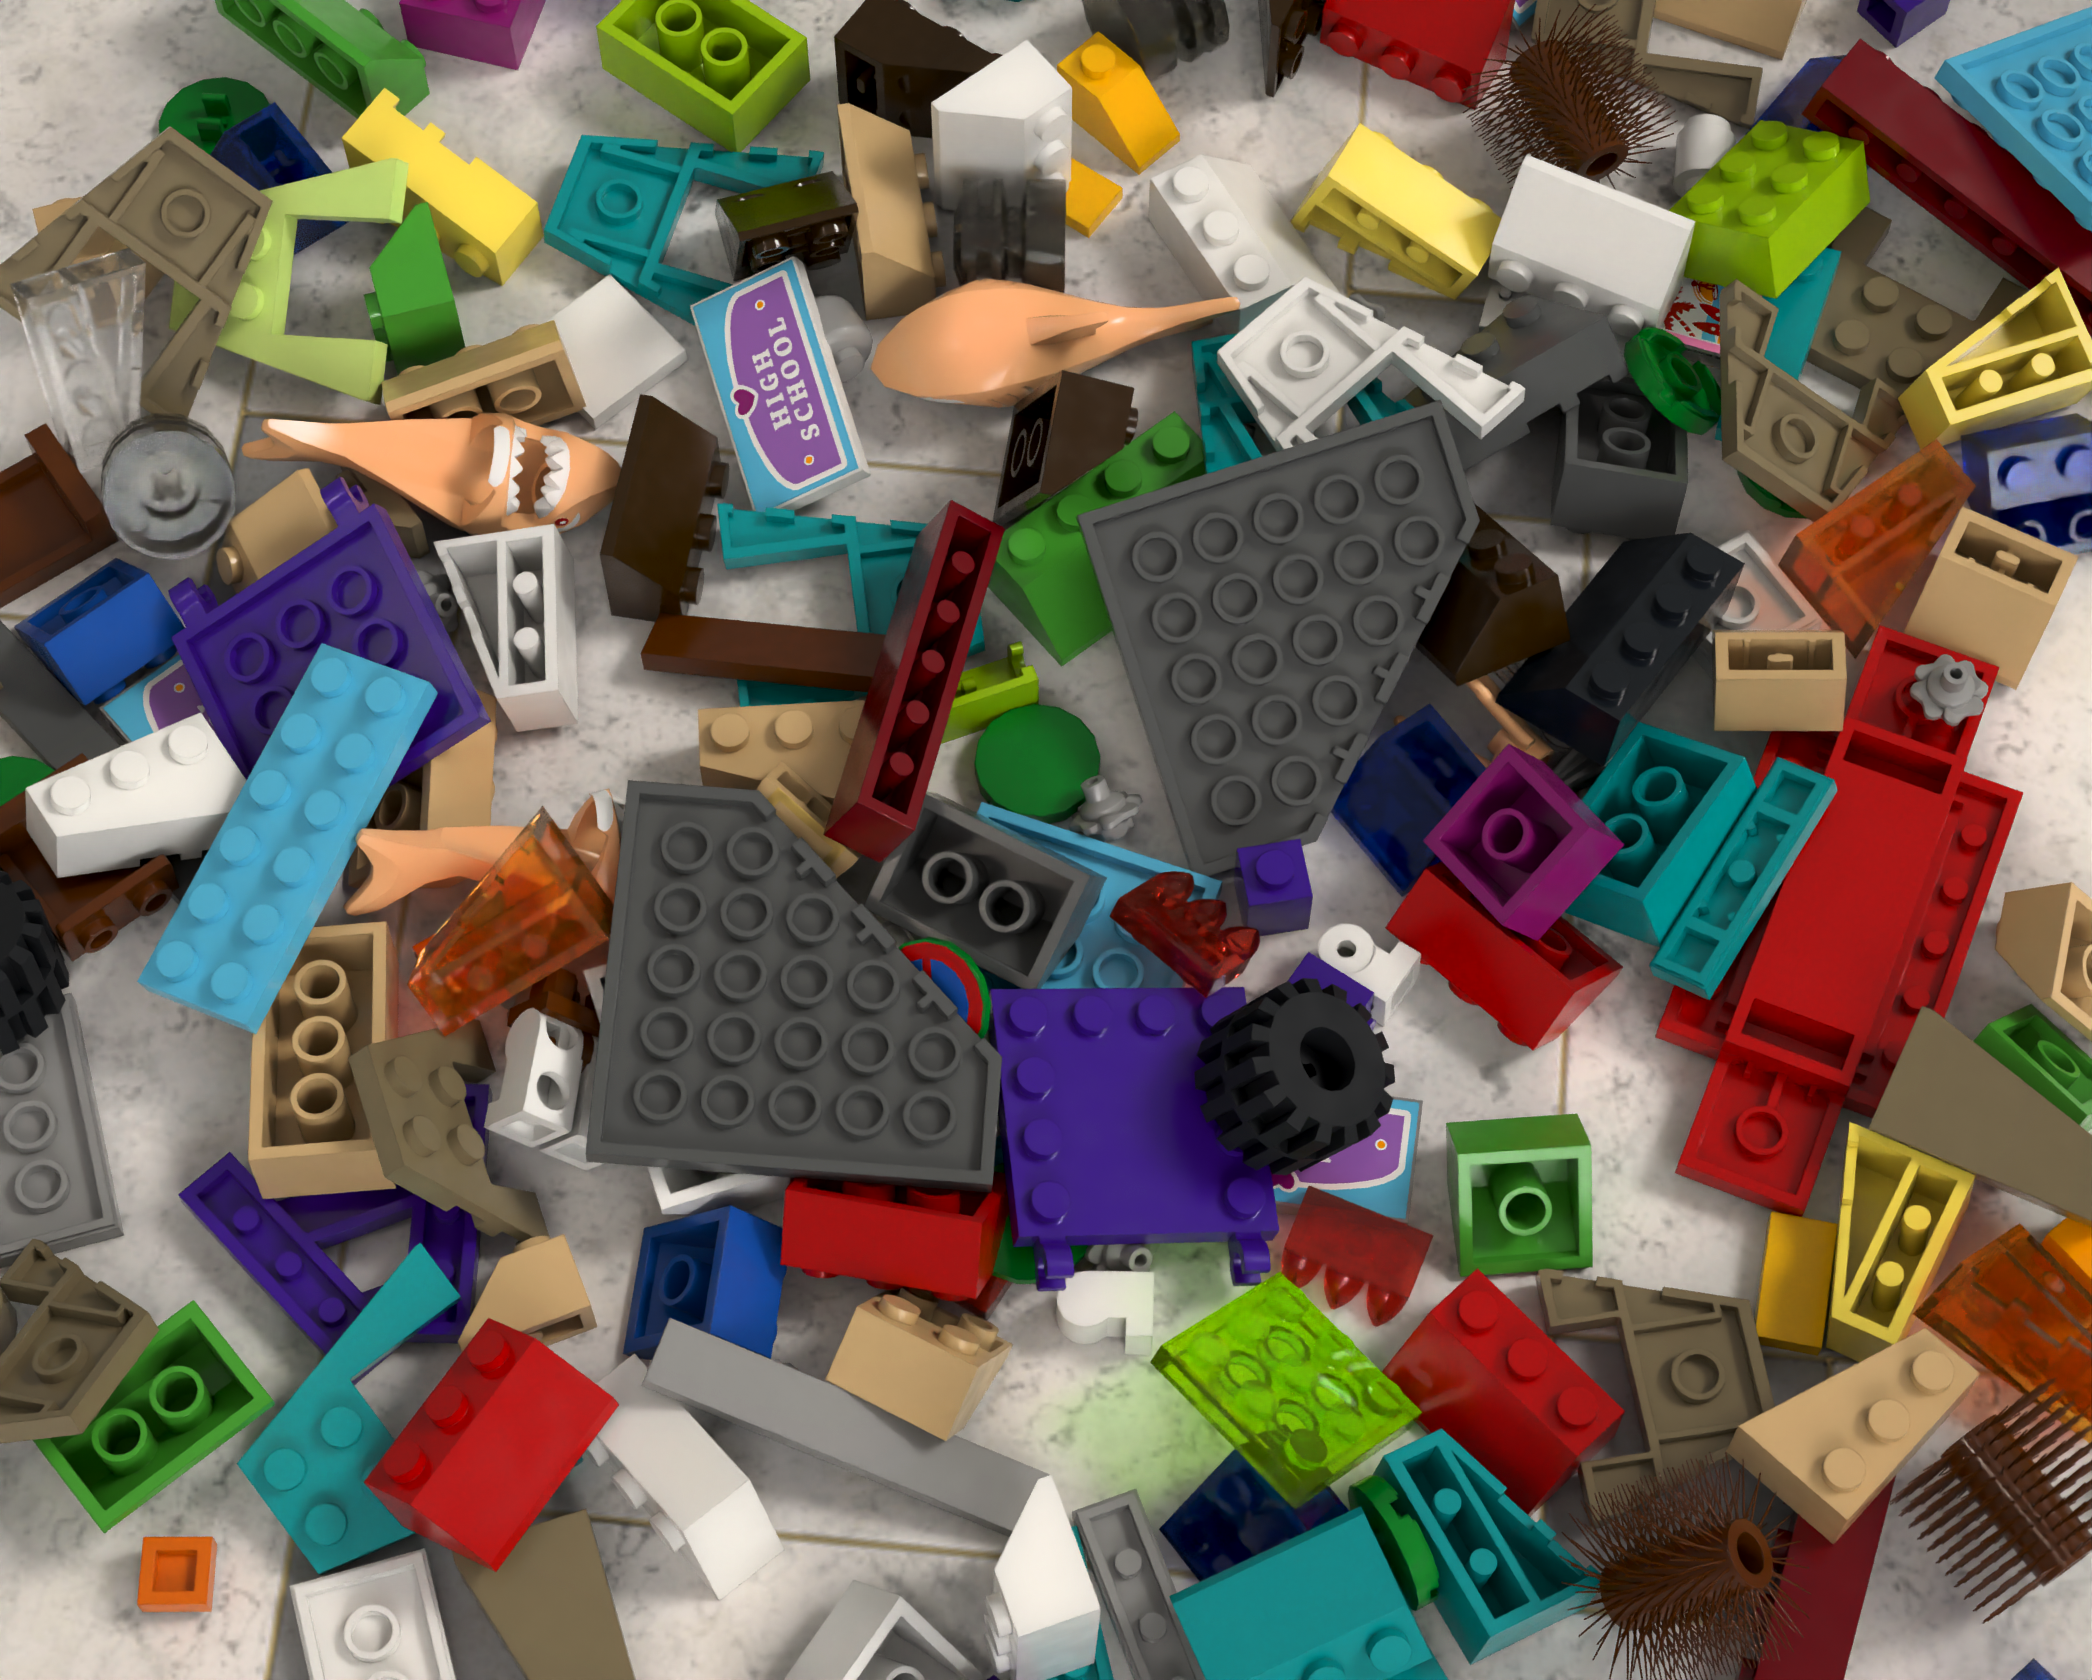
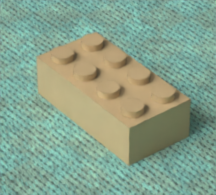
(303, 1097)

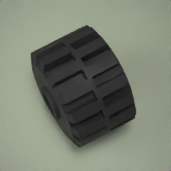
(29, 965)
(1294, 1076)

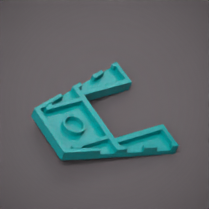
(627, 200)
(1223, 411)
(876, 563)
(328, 1437)

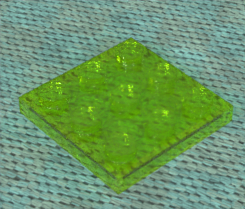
(1286, 1388)

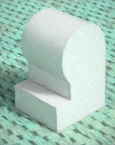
(1386, 974)
(1110, 1306)

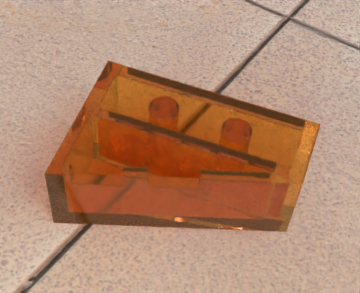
(1874, 543)
(513, 928)
(2020, 1320)

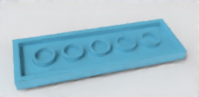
(288, 838)

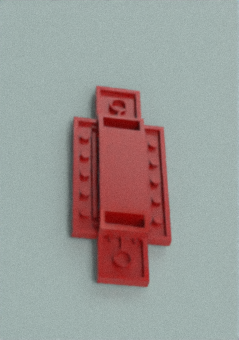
(1857, 936)

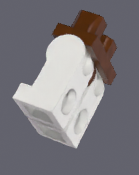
(549, 1071)

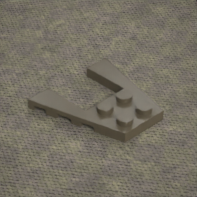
(1702, 84)
(185, 220)

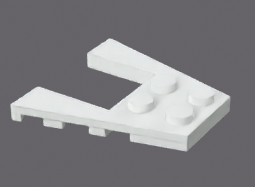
(1323, 348)

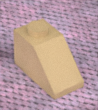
(535, 1293)

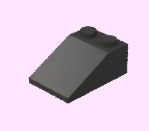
(1618, 465)

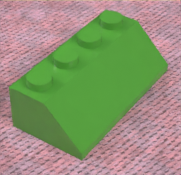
(334, 49)
(1042, 558)

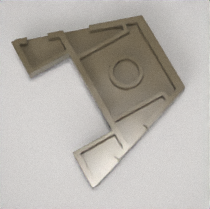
(1881, 326)
(1782, 429)
(424, 1131)
(68, 1350)
(1689, 1370)

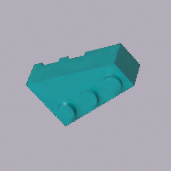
(1492, 1559)

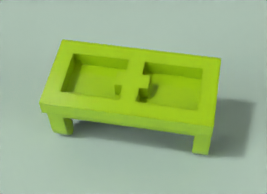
(990, 692)

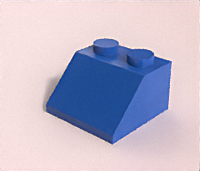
(103, 631)
(709, 1273)

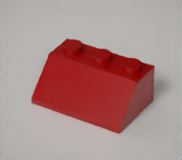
(1424, 40)
(1519, 981)
(895, 1234)
(1504, 1392)
(490, 1445)

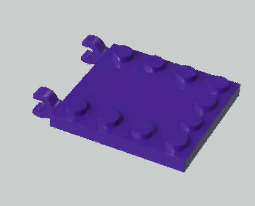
(341, 591)
(1111, 1131)

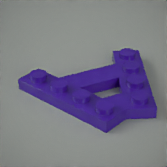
(285, 1240)

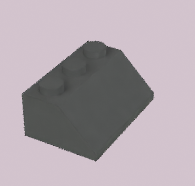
(986, 892)

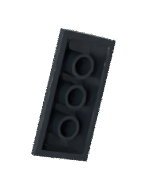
(1626, 642)

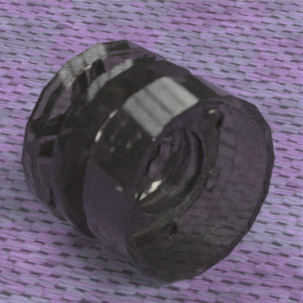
(1160, 30)
(1012, 240)
(170, 520)

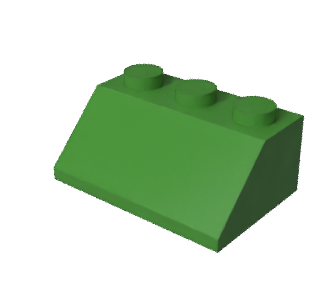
(160, 1420)

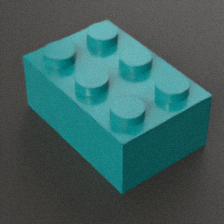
(1673, 812)

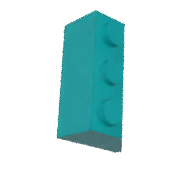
(1305, 1611)

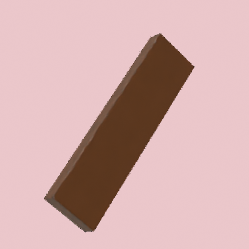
(762, 652)

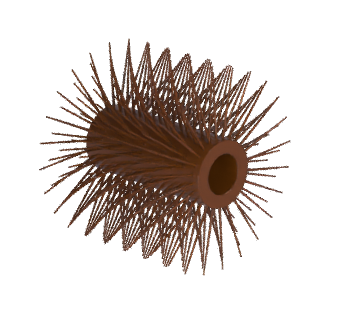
(1567, 106)
(2012, 1496)
(1686, 1574)

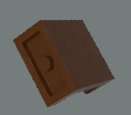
(46, 518)
(87, 907)

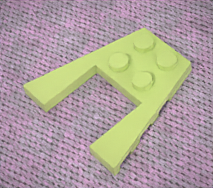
(261, 302)

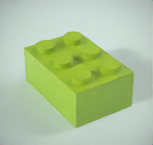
(707, 62)
(1773, 206)

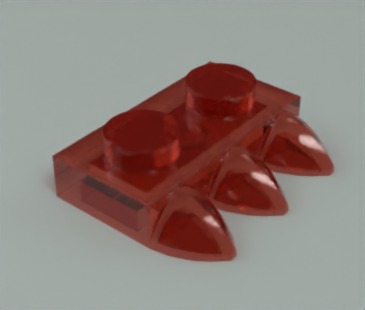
(1186, 932)
(1356, 1250)

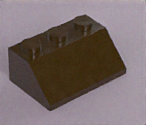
(1060, 436)
(662, 514)
(1495, 608)

